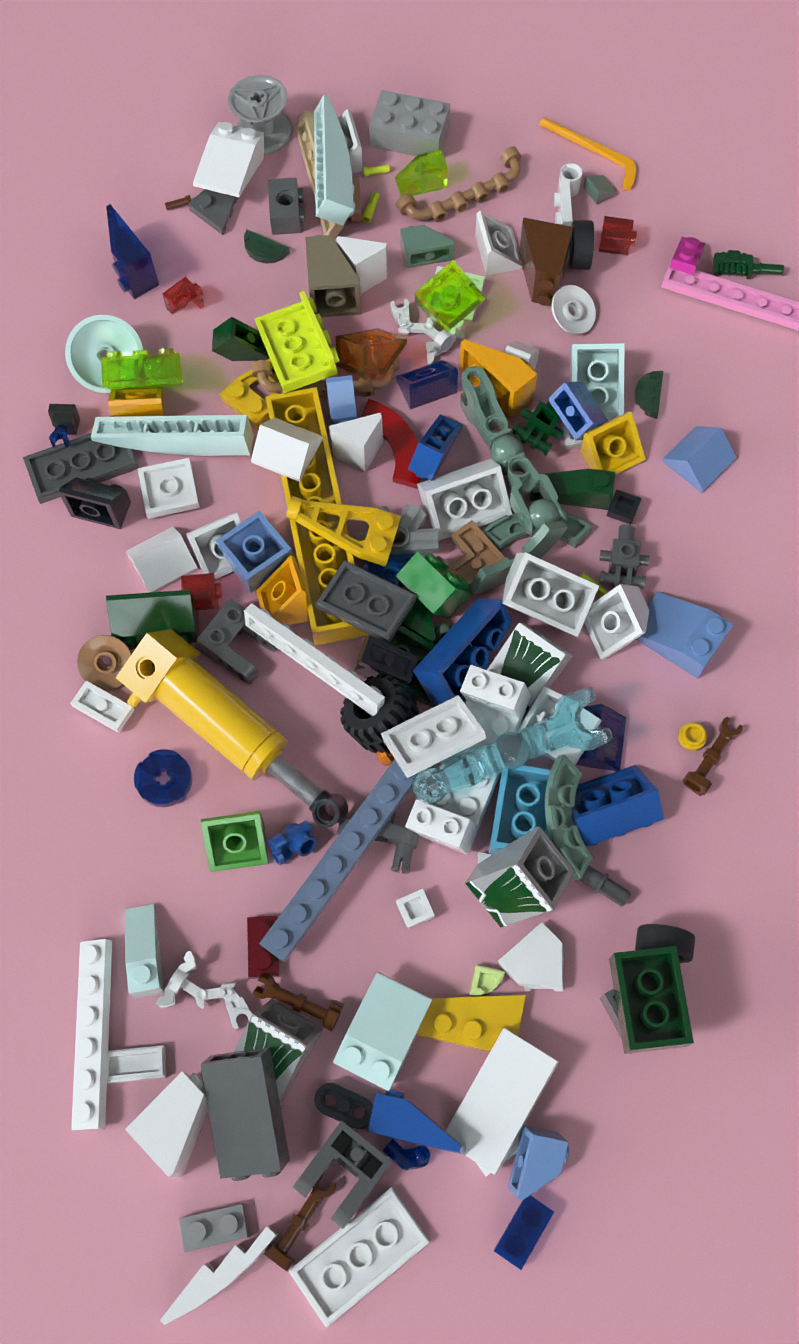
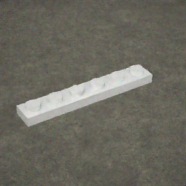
(308, 656)
(92, 1035)

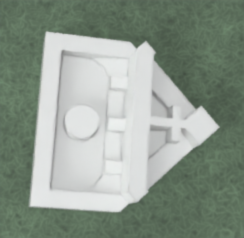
(536, 961)

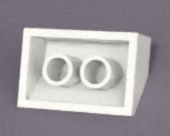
(465, 495)
(548, 593)

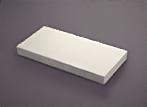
(501, 1100)
(358, 1257)

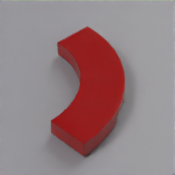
(401, 440)

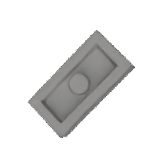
(213, 1228)

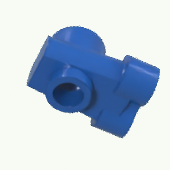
(295, 839)

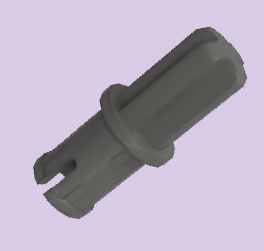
(605, 886)

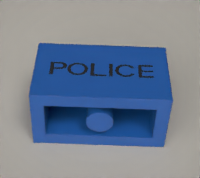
(577, 408)

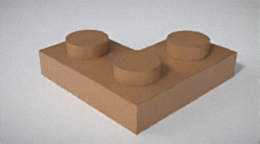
(477, 549)

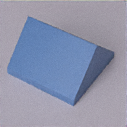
(701, 456)

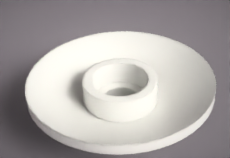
(578, 303)

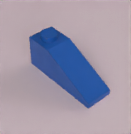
(434, 447)
(402, 1120)

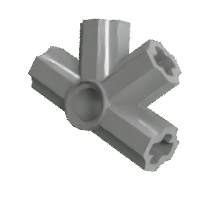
(410, 532)

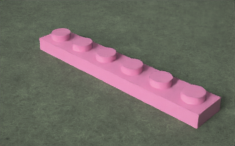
(734, 296)

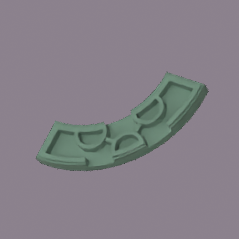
(510, 529)
(537, 546)
(558, 813)

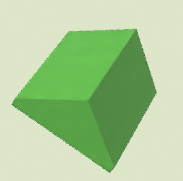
(235, 841)

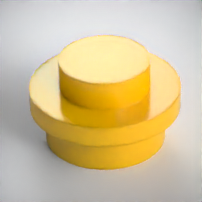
(692, 736)

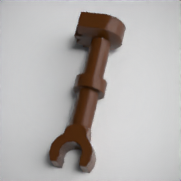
(696, 780)
(299, 1002)
(299, 1223)

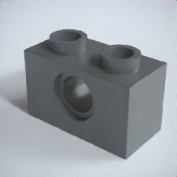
(284, 206)

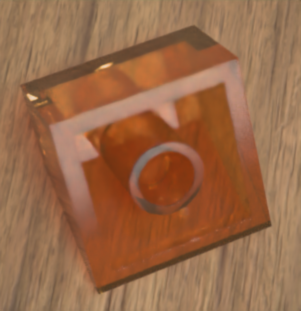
(368, 352)

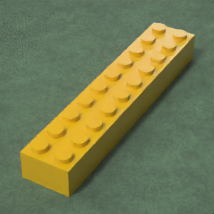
(316, 556)

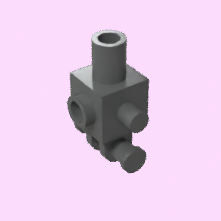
(624, 560)

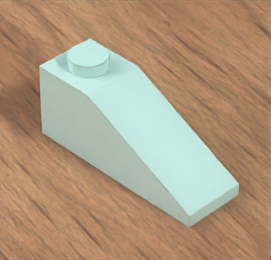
(143, 952)

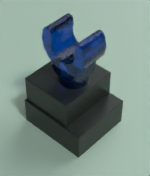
(65, 420)

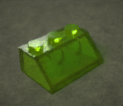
(141, 369)

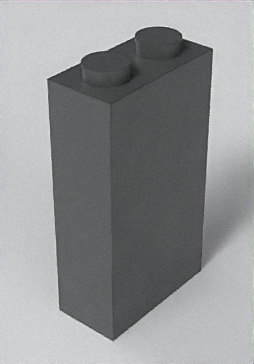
(245, 1114)

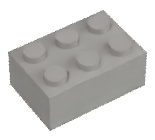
(408, 124)

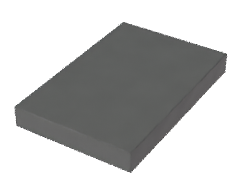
(366, 601)

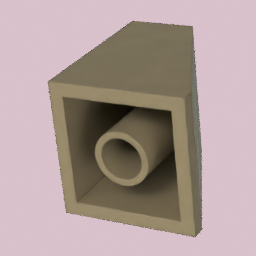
(331, 278)

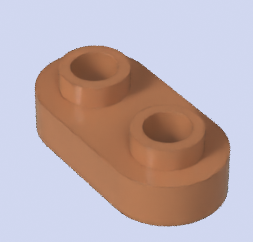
(356, 199)

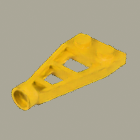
(245, 400)
(379, 538)

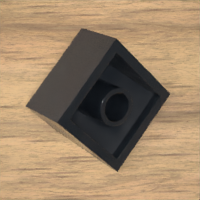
(96, 501)

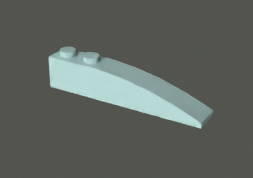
(332, 166)
(178, 434)

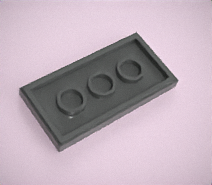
(82, 459)

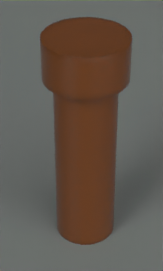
(178, 203)

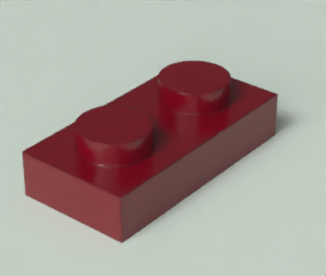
(259, 958)

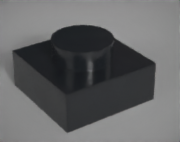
(623, 507)

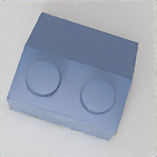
(254, 550)

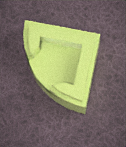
(485, 980)

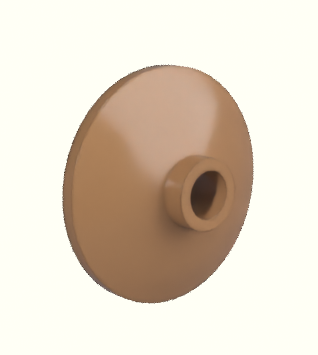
(91, 662)

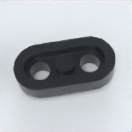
(344, 1105)

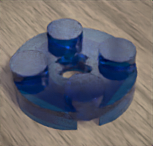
(174, 790)

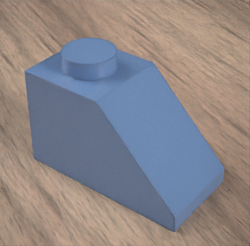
(341, 399)
(537, 1160)

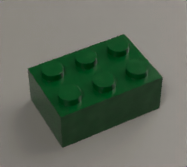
(650, 1000)

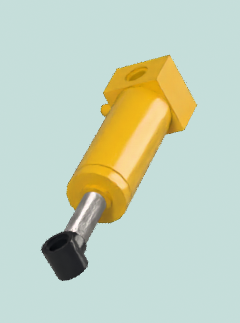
(167, 671)

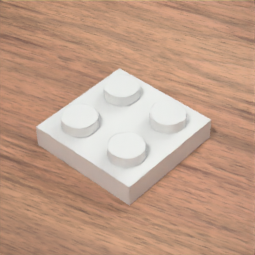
(168, 488)

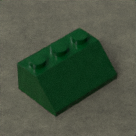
(143, 613)

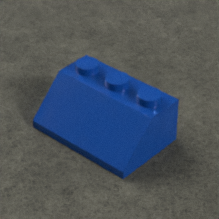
(615, 805)

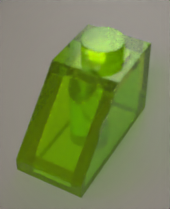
(423, 174)

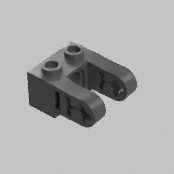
(219, 634)
(354, 1155)

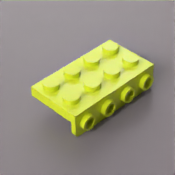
(298, 344)

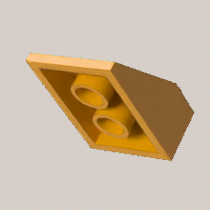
(510, 376)

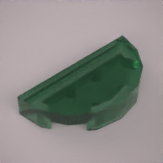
(264, 249)
(648, 393)

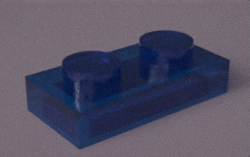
(523, 1231)

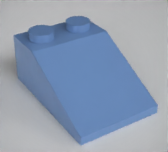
(684, 632)

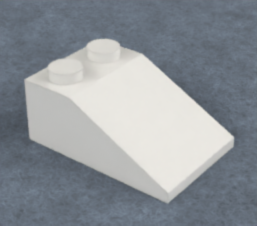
(230, 159)

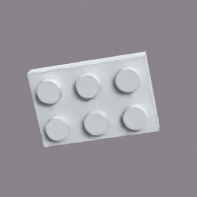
(433, 736)

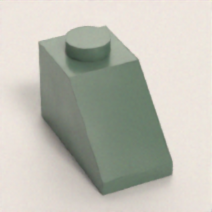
(425, 246)

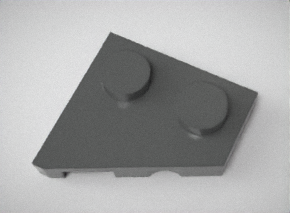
(213, 208)

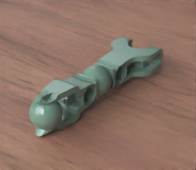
(506, 450)

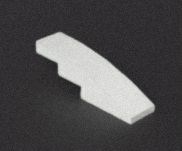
(211, 1281)

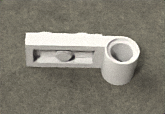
(568, 187)

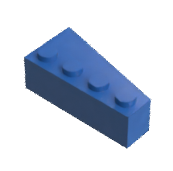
(464, 645)

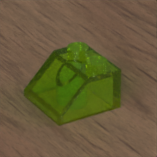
(449, 297)

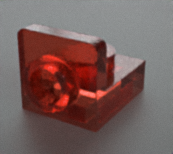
(181, 294)

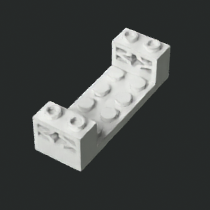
(499, 709)

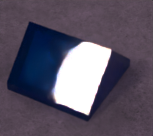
(428, 383)
(610, 754)

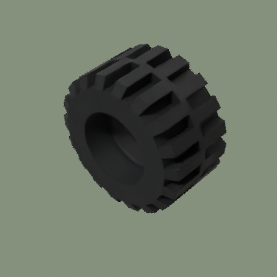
(367, 729)

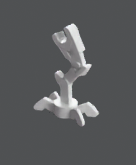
(442, 340)
(234, 1004)

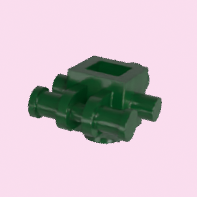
(539, 426)

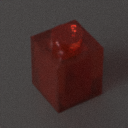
(617, 235)
(203, 589)

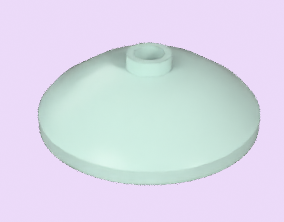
(92, 338)

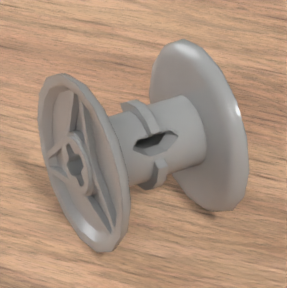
(259, 106)

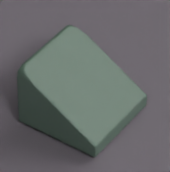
(599, 188)

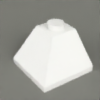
(617, 619)

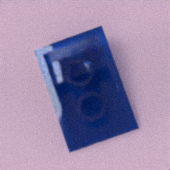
(130, 257)

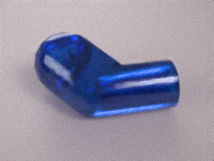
(408, 1158)

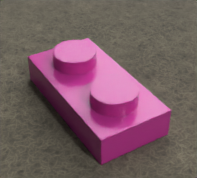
(687, 255)

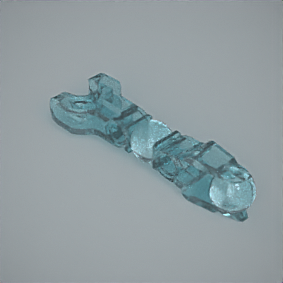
(514, 749)

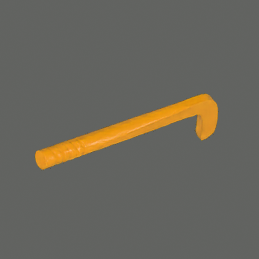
(625, 162)

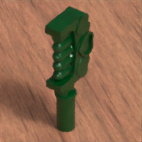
(738, 263)

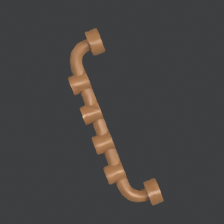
(480, 191)
(263, 369)

